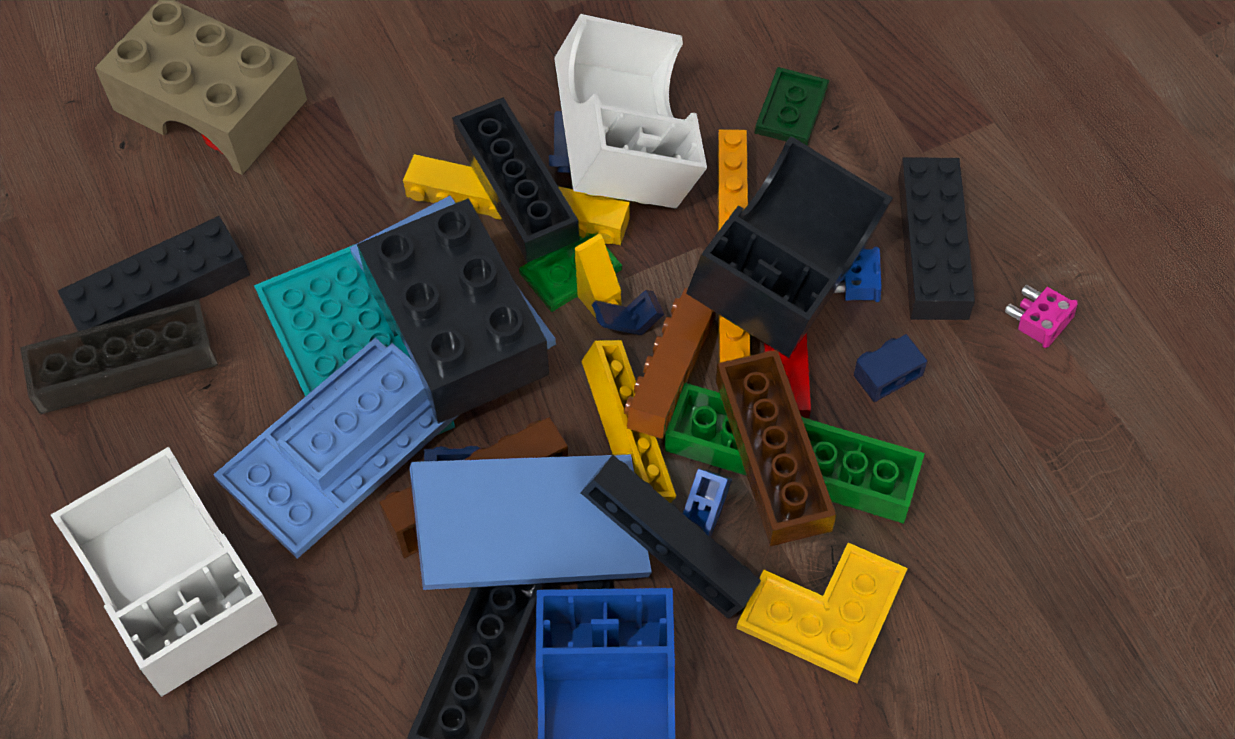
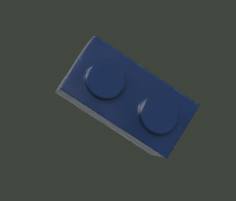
(889, 367)

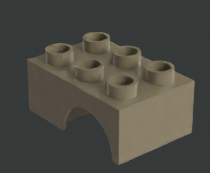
(204, 76)

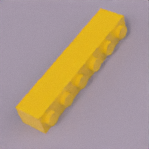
(611, 385)

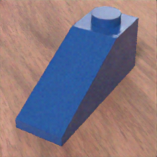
(707, 499)

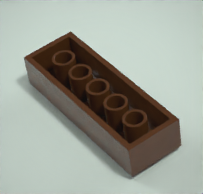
(535, 441)
(775, 448)

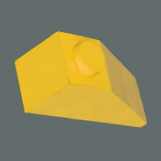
(596, 274)

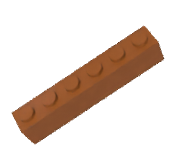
(669, 366)

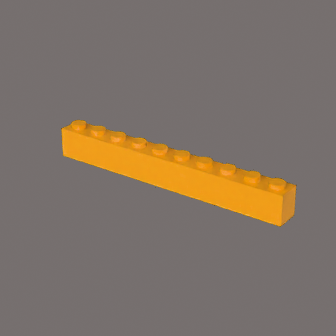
(732, 191)

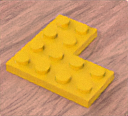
(832, 628)

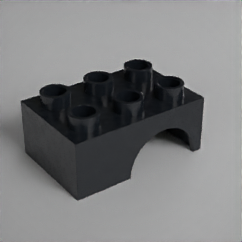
(788, 247)
(455, 309)

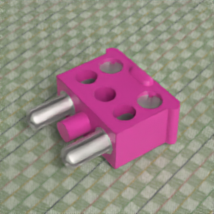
(1045, 316)

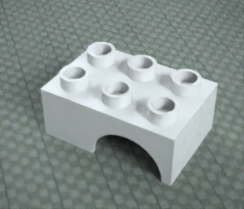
(621, 116)
(164, 571)

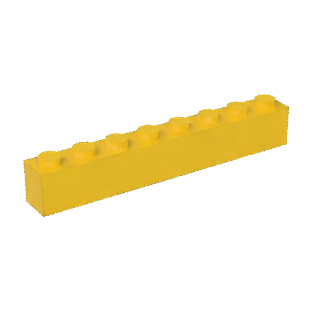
(437, 179)

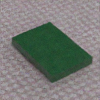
(791, 106)

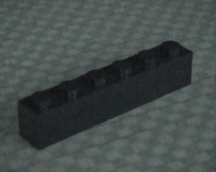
(671, 537)

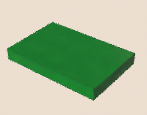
(555, 274)

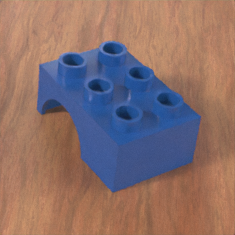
(605, 663)

